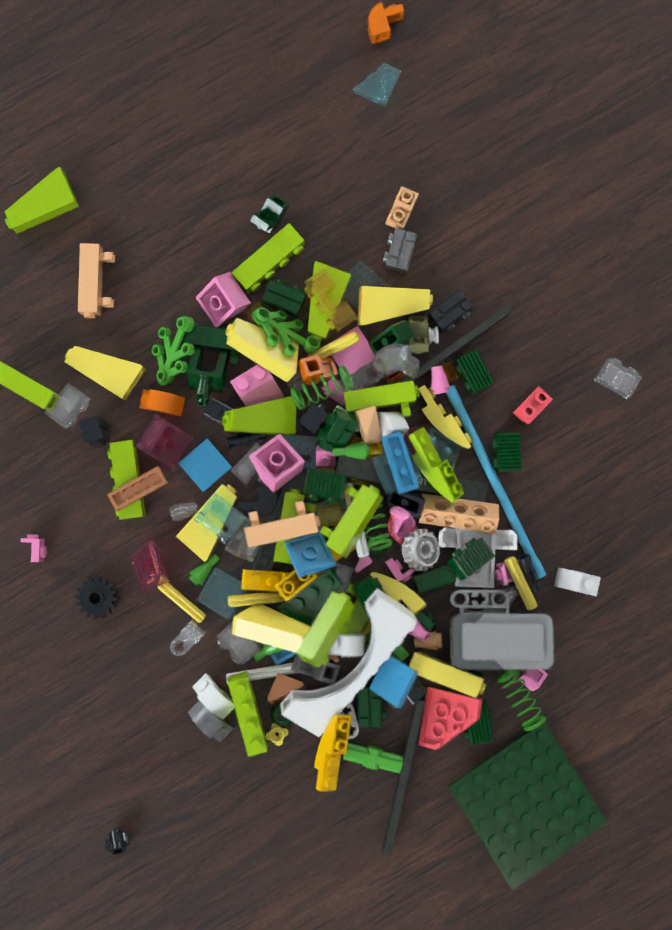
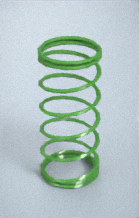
(342, 369)
(380, 536)
(501, 678)

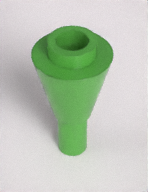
(357, 450)
(201, 572)
(267, 650)

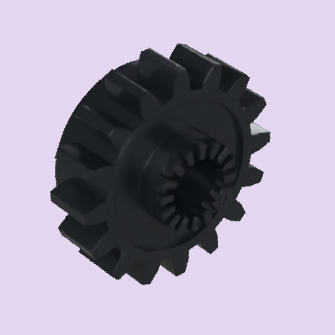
(87, 602)

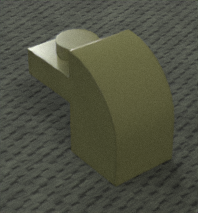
(419, 326)

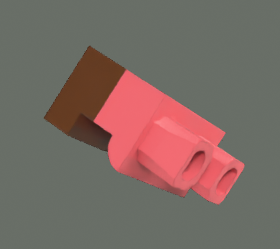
(531, 406)

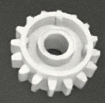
(420, 549)

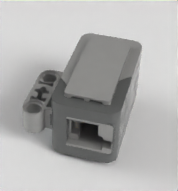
(498, 638)

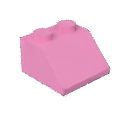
(222, 299)
(256, 386)
(277, 463)

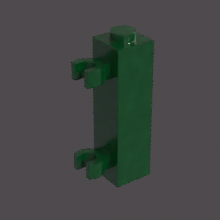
(210, 339)

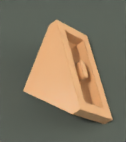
(369, 425)

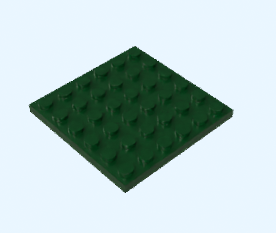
(527, 804)

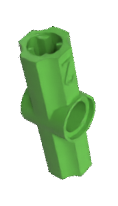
(373, 757)

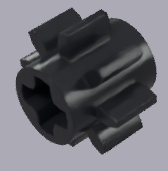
(117, 842)

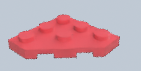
(446, 716)

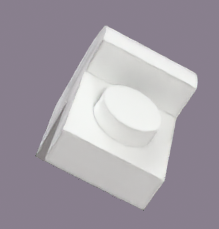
(391, 423)
(577, 581)
(349, 645)
(213, 697)

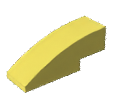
(400, 593)

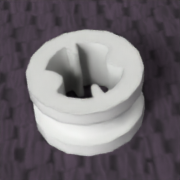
(433, 335)

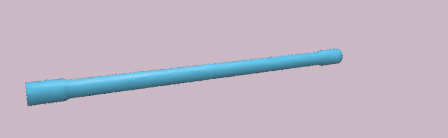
(456, 402)

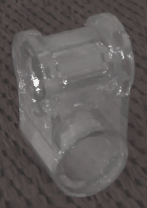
(189, 636)

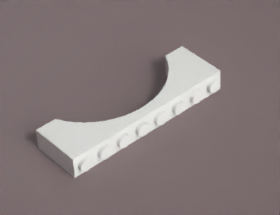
(316, 707)

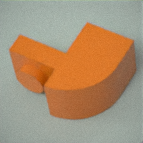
(381, 18)
(313, 368)
(162, 402)

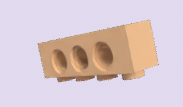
(460, 514)

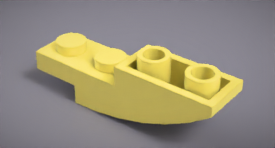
(447, 426)

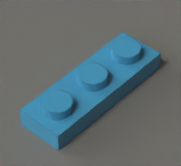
(399, 462)

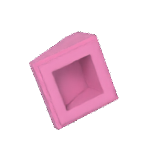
(362, 563)
(533, 678)

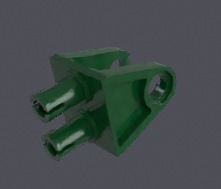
(207, 381)

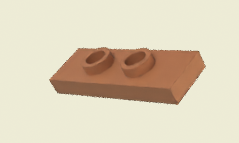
(137, 488)

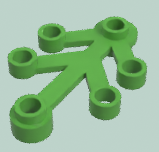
(266, 319)
(166, 373)

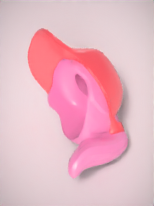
(400, 524)

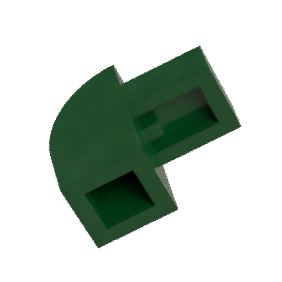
(270, 214)

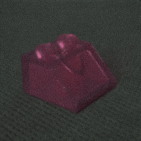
(164, 441)

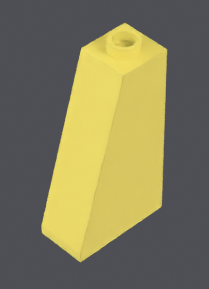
(388, 303)
(252, 342)
(108, 371)
(200, 538)
(269, 627)
(447, 675)

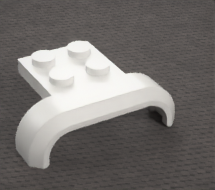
(485, 575)

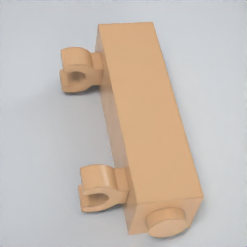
(90, 280)
(281, 529)

